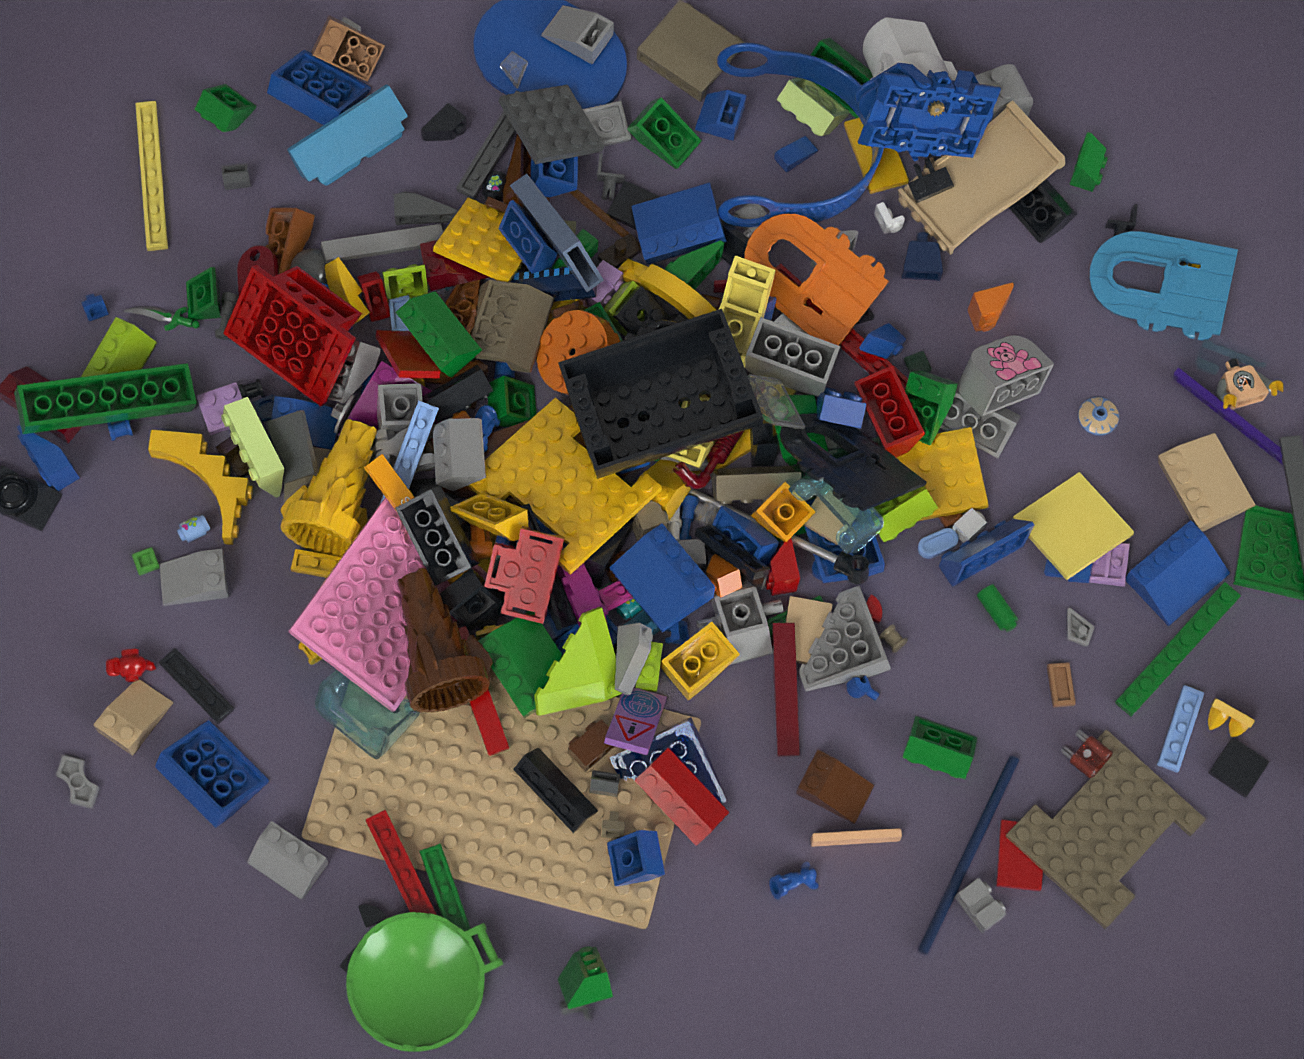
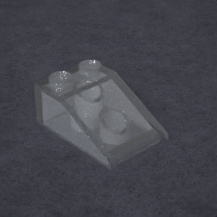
(775, 402)

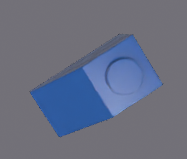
(883, 342)

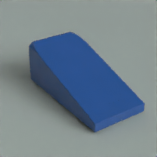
(795, 153)

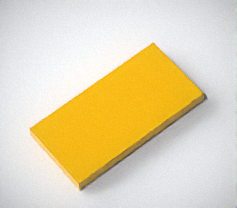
(890, 169)

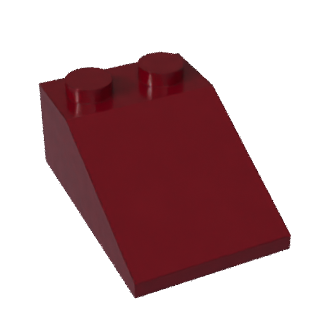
(443, 271)

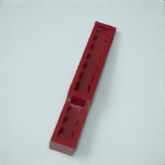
(785, 689)

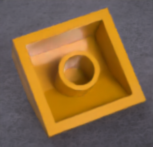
(782, 513)

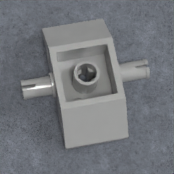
(746, 634)

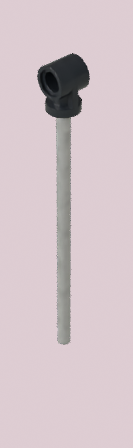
(843, 562)

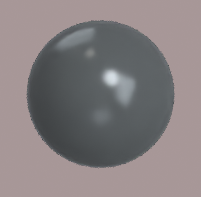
(312, 262)

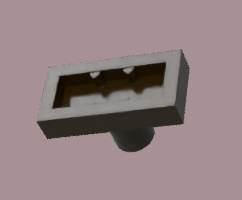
(621, 251)

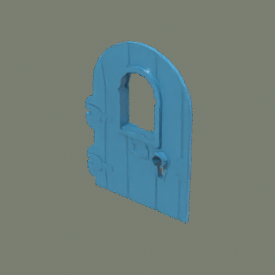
(1188, 295)

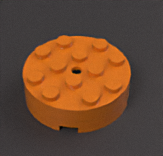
(569, 337)

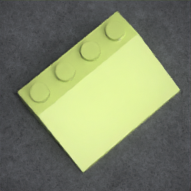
(254, 445)

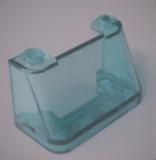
(858, 525)
(362, 716)

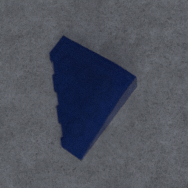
(685, 744)

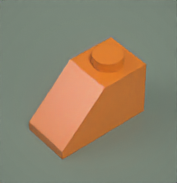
(723, 576)

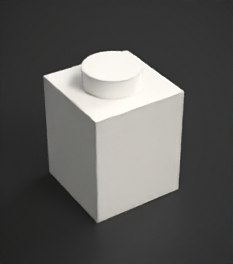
(969, 525)

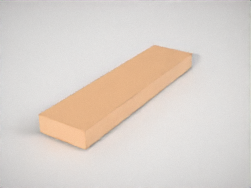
(856, 837)

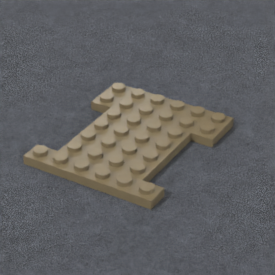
(1104, 831)

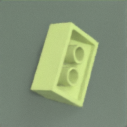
(812, 106)

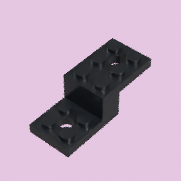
(642, 300)

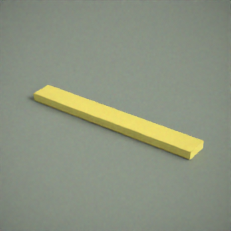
(151, 176)

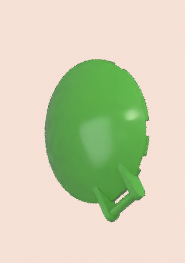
(418, 980)

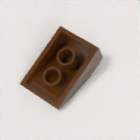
(834, 787)

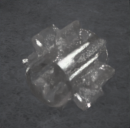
(706, 513)

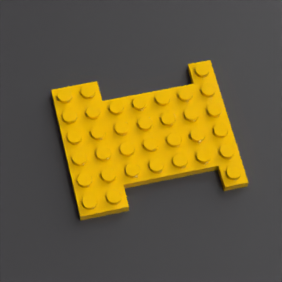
(557, 479)

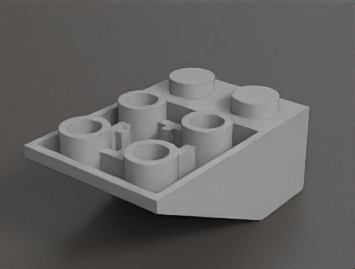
(580, 32)
(357, 367)

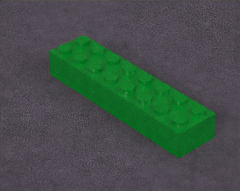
(104, 398)

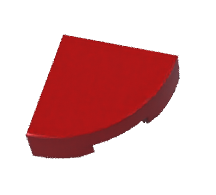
(874, 608)

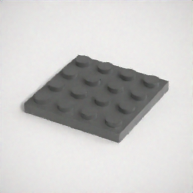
(551, 124)

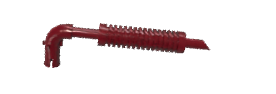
(718, 455)

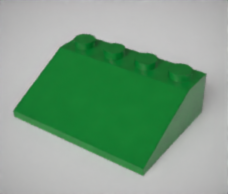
(521, 659)

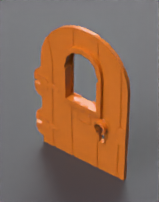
(839, 282)

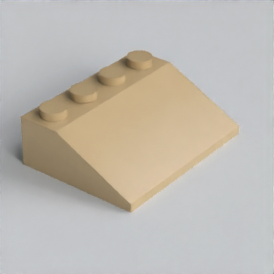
(1205, 481)

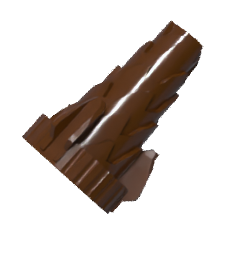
(442, 665)

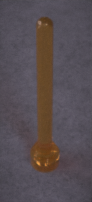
(599, 213)

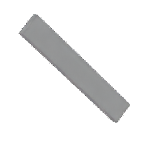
(379, 243)

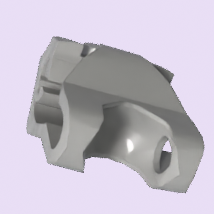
(390, 443)

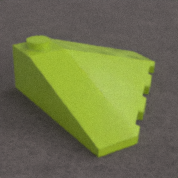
(585, 670)

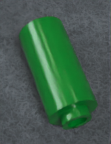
(997, 608)

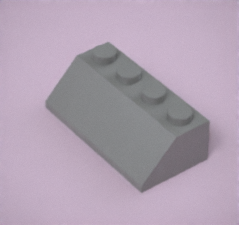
(989, 431)

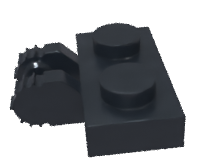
(931, 184)

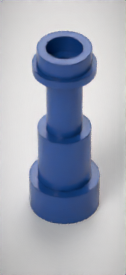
(689, 505)

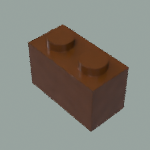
(590, 746)

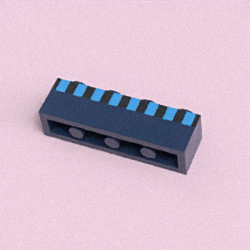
(555, 282)

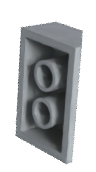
(458, 452)
(287, 860)

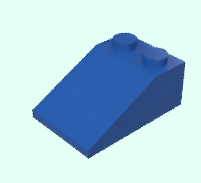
(318, 418)
(746, 534)

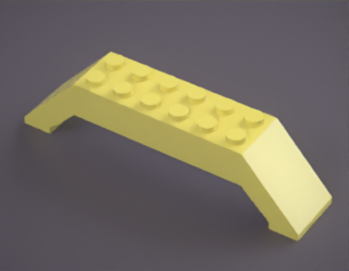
(742, 305)

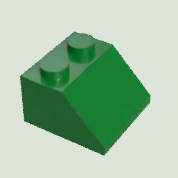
(224, 107)
(1088, 164)
(512, 401)

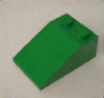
(664, 133)
(697, 265)

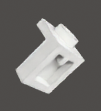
(885, 219)

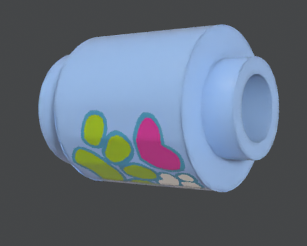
(193, 528)

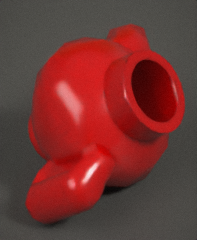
(129, 665)

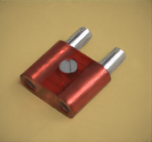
(1089, 756)

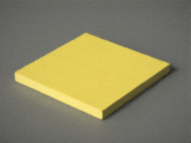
(1074, 525)

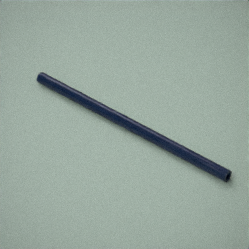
(968, 855)

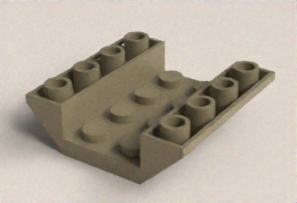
(510, 323)

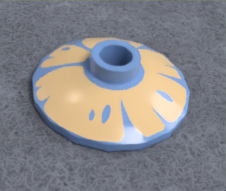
(1094, 423)

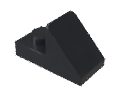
(762, 446)

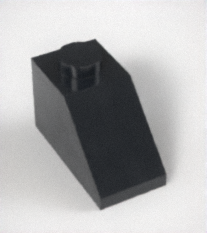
(444, 125)

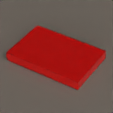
(1013, 866)

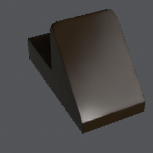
(232, 455)

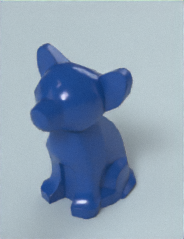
(489, 420)
(782, 884)

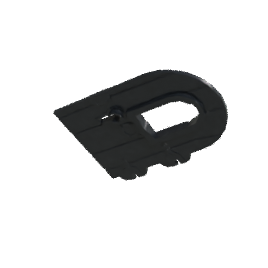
(862, 477)

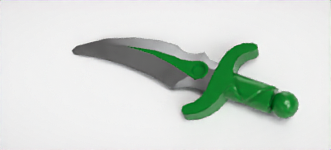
(161, 315)

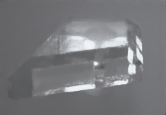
(514, 68)

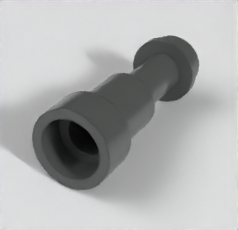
(228, 303)

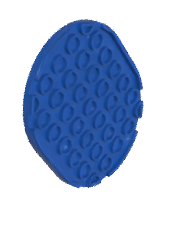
(518, 28)

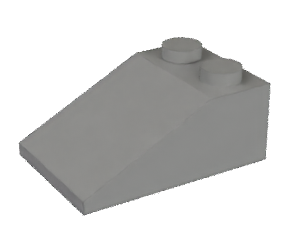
(194, 578)

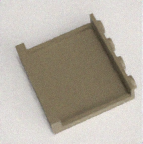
(687, 49)

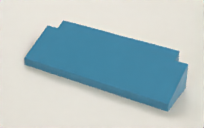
(349, 137)

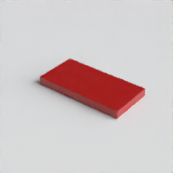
(406, 355)

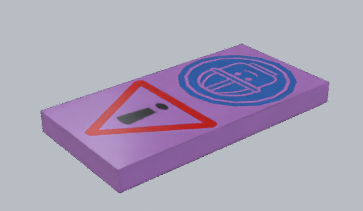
(636, 721)

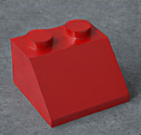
(783, 571)

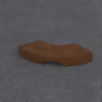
(577, 305)

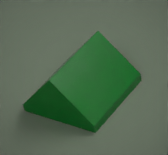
(203, 295)

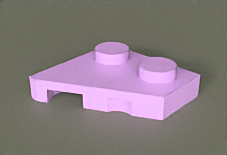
(1111, 567)

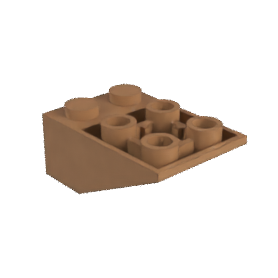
(347, 48)

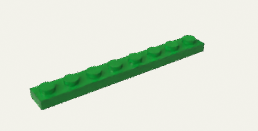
(1177, 649)

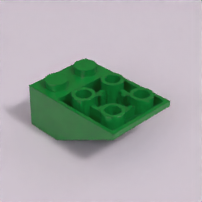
(931, 401)

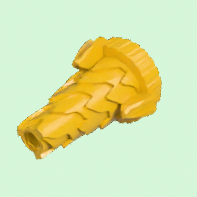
(329, 511)

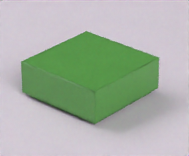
(145, 561)

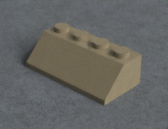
(750, 482)

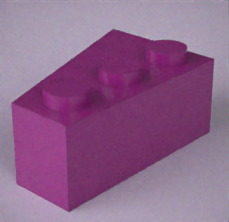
(581, 591)

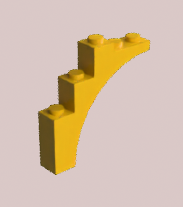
(191, 452)

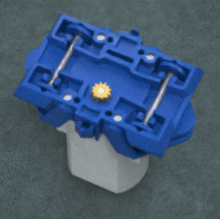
(917, 97)

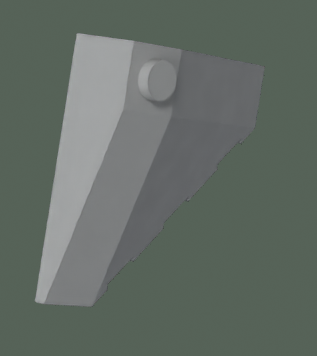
(847, 645)

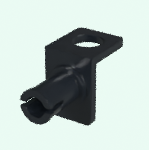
(1122, 226)

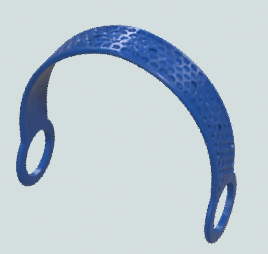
(821, 73)

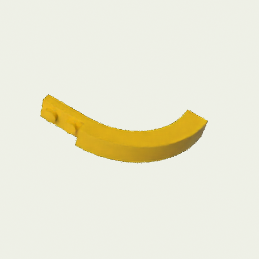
(667, 287)

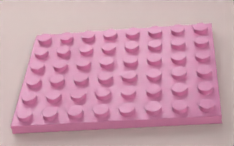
(358, 610)

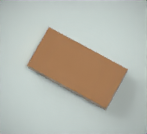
(1061, 684)

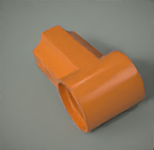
(481, 542)

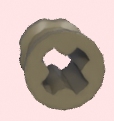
(893, 638)

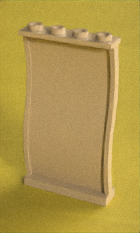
(1004, 169)

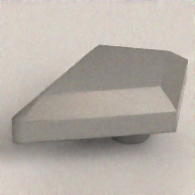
(1078, 628)

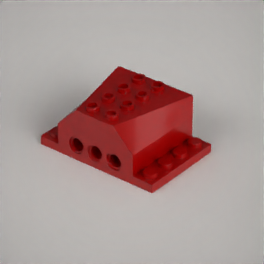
(294, 328)

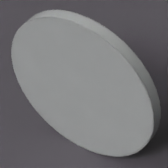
(342, 412)

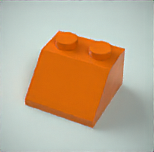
(988, 306)

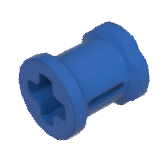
(120, 429)

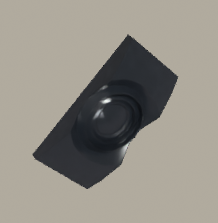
(26, 499)

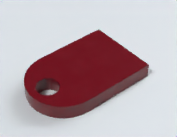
(266, 261)

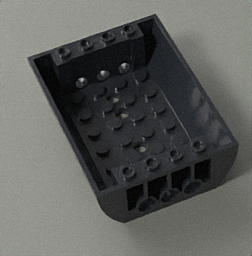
(653, 378)

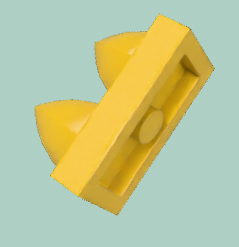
(1220, 713)

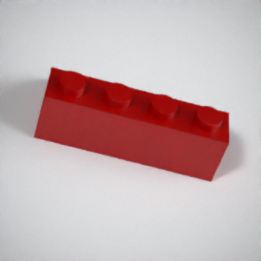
(890, 411)
(682, 796)

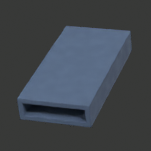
(557, 233)

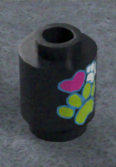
(494, 185)

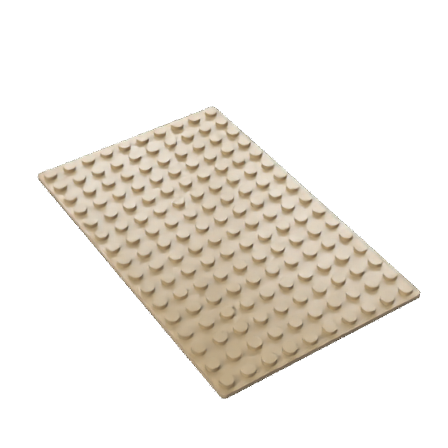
(484, 814)

